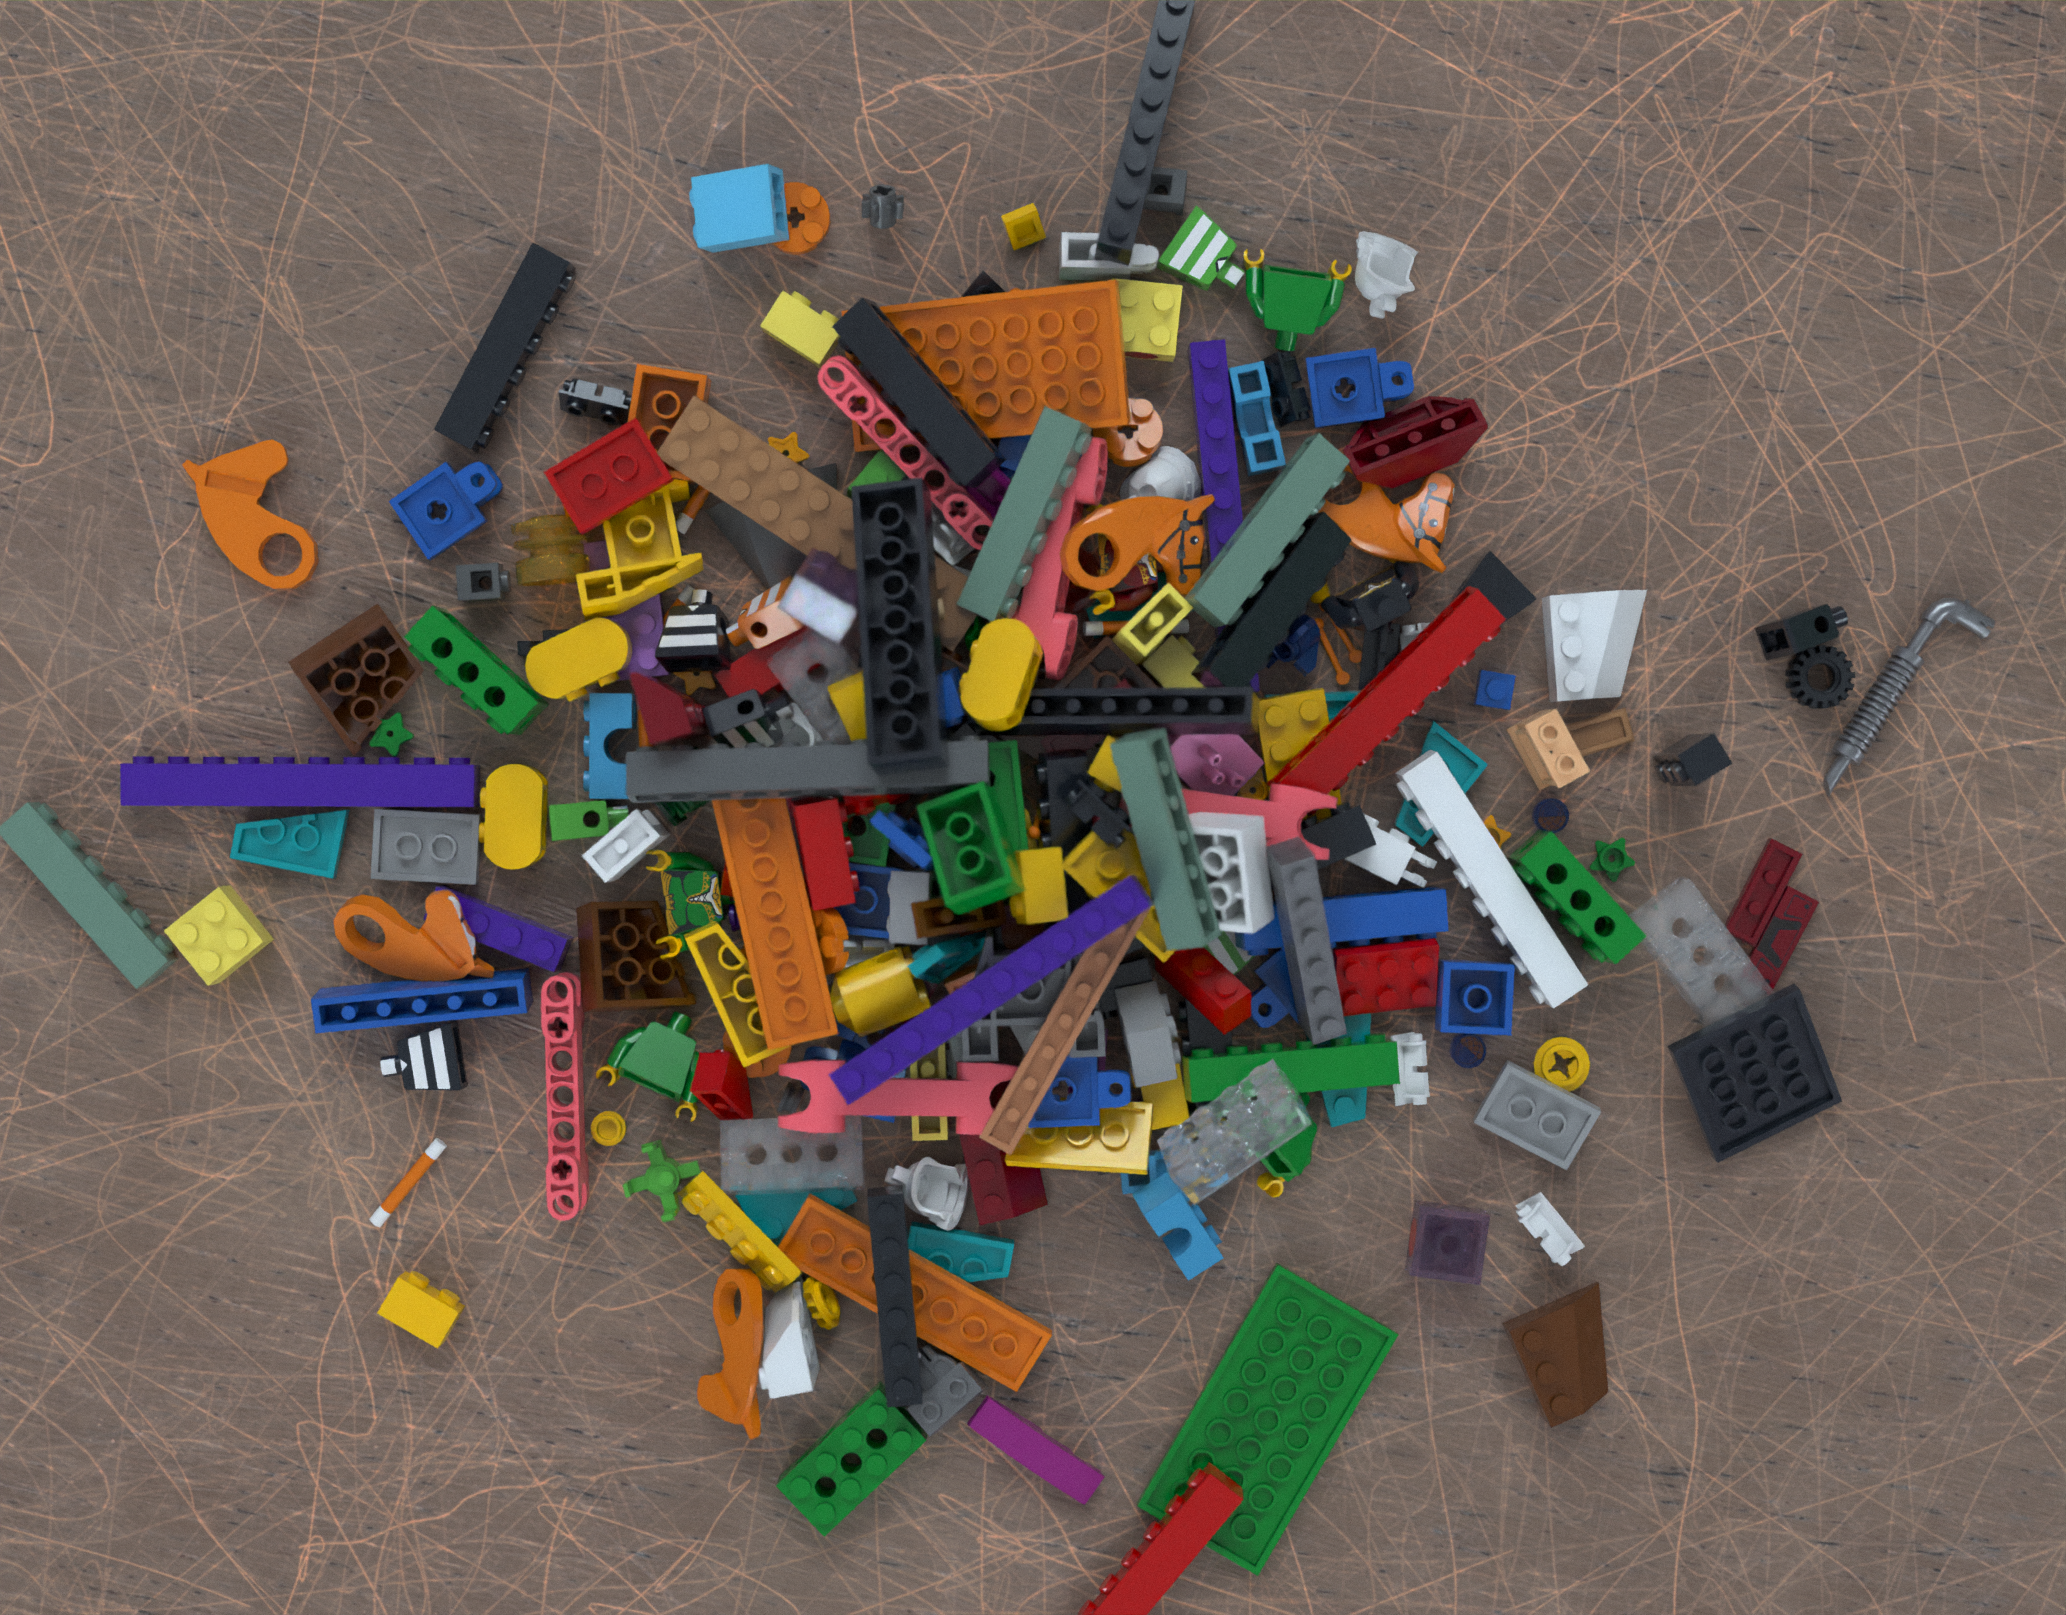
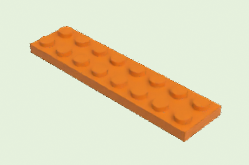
(775, 920)
(947, 1308)

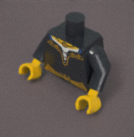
(1371, 600)

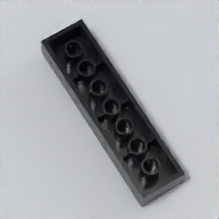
(899, 627)

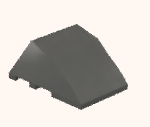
(761, 549)

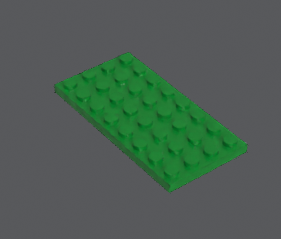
(1273, 1410)

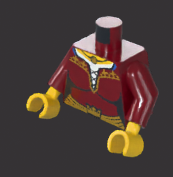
(1133, 588)

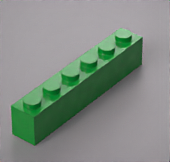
(1308, 1066)

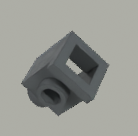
(1173, 183)
(470, 578)

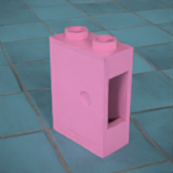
(1213, 762)

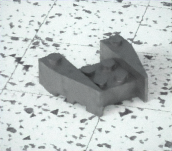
(1029, 1007)

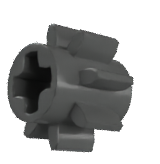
(882, 206)

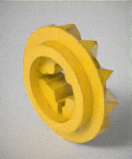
(1566, 1048)
(821, 1303)

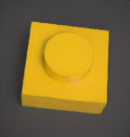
(1023, 226)

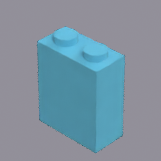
(739, 208)

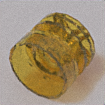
(550, 551)

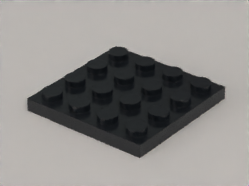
(1755, 1073)

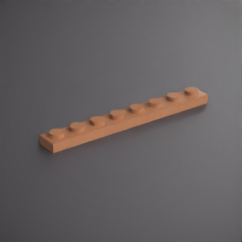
(1057, 1037)

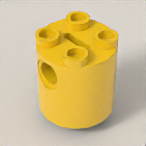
(878, 992)

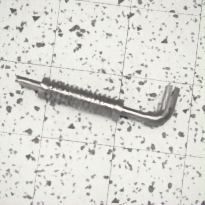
(1894, 680)

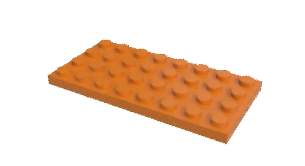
(1017, 354)

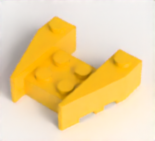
(641, 554)

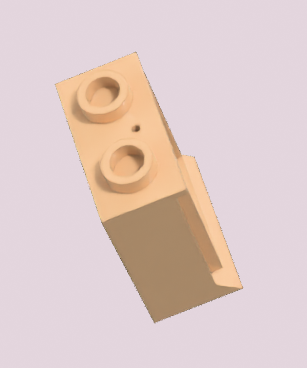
(1548, 749)

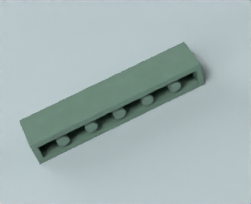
(1025, 515)
(1267, 530)
(1165, 839)
(87, 894)

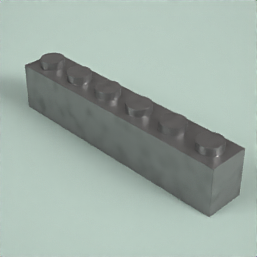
(1306, 939)

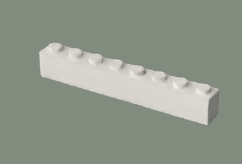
(1490, 878)

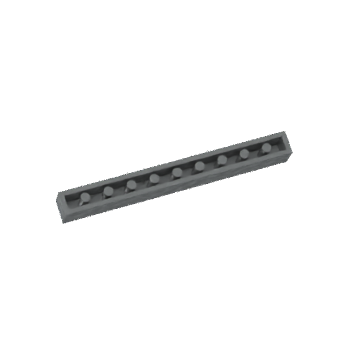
(791, 772)

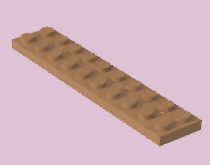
(784, 497)

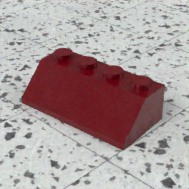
(667, 712)
(1000, 1189)

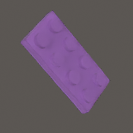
(641, 622)

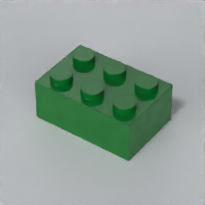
(970, 848)

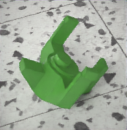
(662, 1178)

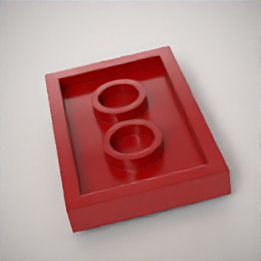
(608, 476)
(1387, 976)

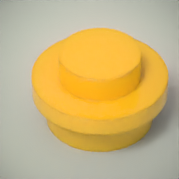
(608, 1128)

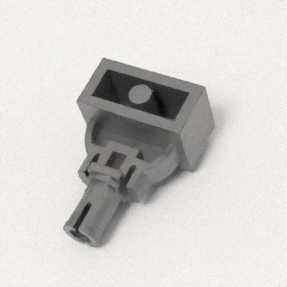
(945, 1389)

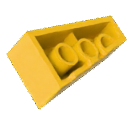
(732, 990)

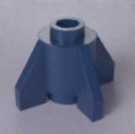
(1299, 645)

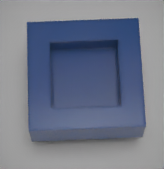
(1494, 690)

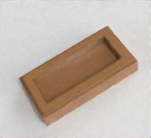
(1601, 732)

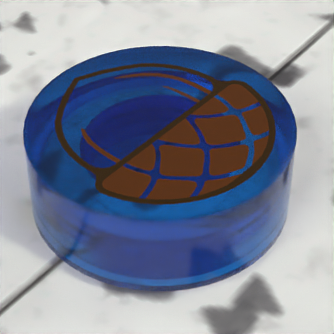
(1550, 815)
(1467, 1050)

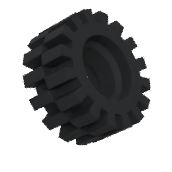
(1840, 671)

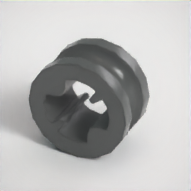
(791, 1099)

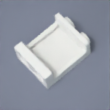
(625, 845)

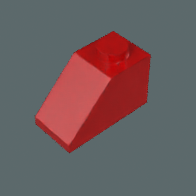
(722, 1085)

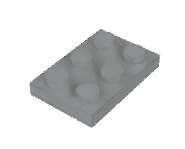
(426, 846)
(1537, 1115)

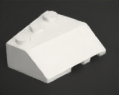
(1589, 642)
(1235, 868)
(789, 1344)

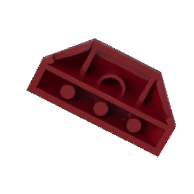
(1415, 440)

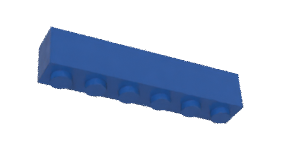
(1365, 917)
(421, 1001)

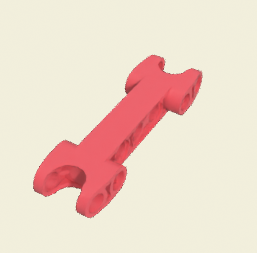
(845, 396)
(1047, 589)
(1281, 813)
(961, 1097)
(559, 1178)

